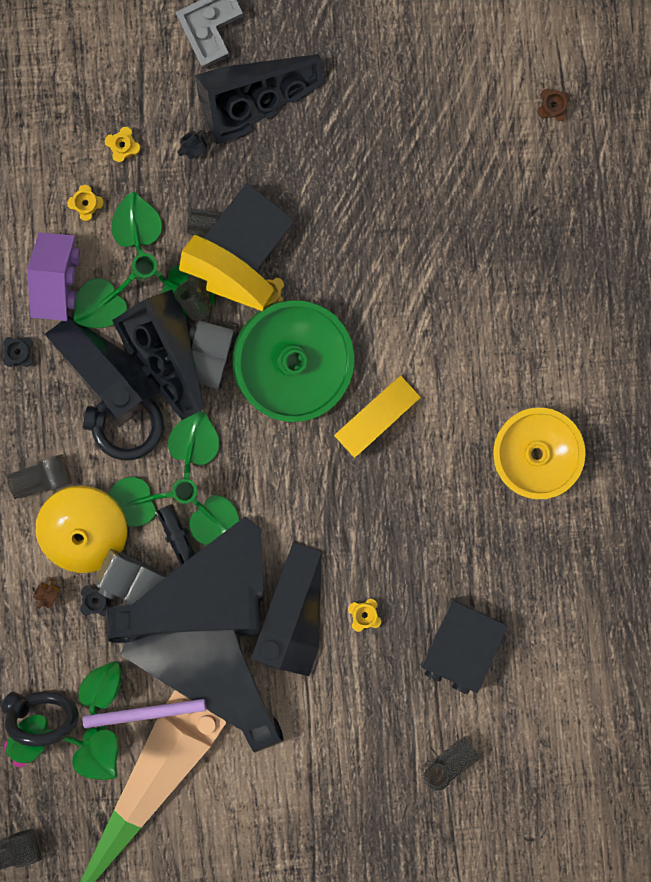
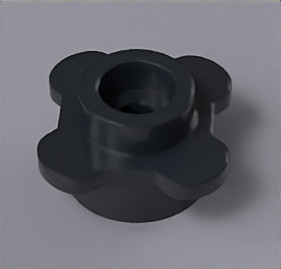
(192, 144)
(11, 345)
(87, 601)

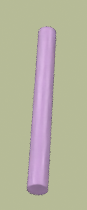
(144, 713)

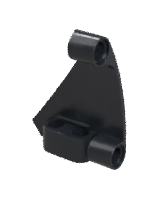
(208, 592)
(212, 669)

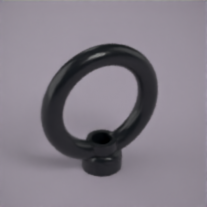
(95, 420)
(18, 706)

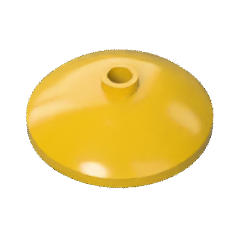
(560, 447)
(83, 512)

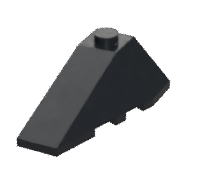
(247, 93)
(160, 338)

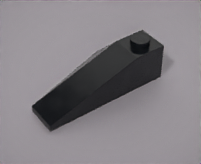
(106, 370)
(293, 620)

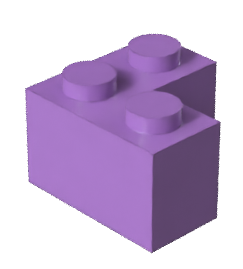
(51, 276)

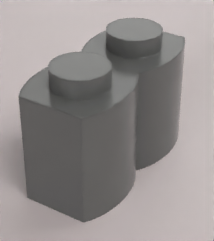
(210, 352)
(126, 577)

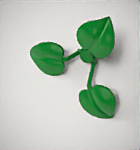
(132, 224)
(194, 442)
(99, 747)

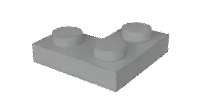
(201, 25)

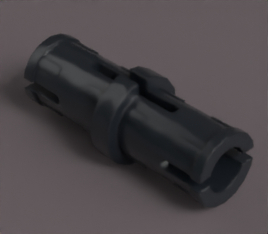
(175, 533)

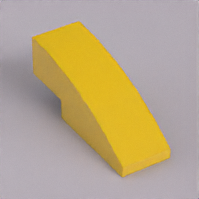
(225, 273)
(377, 416)

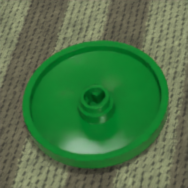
(293, 360)

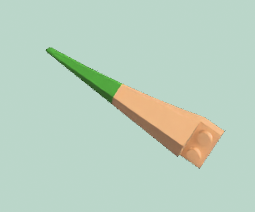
(165, 760)

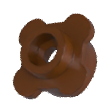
(561, 100)
(46, 593)

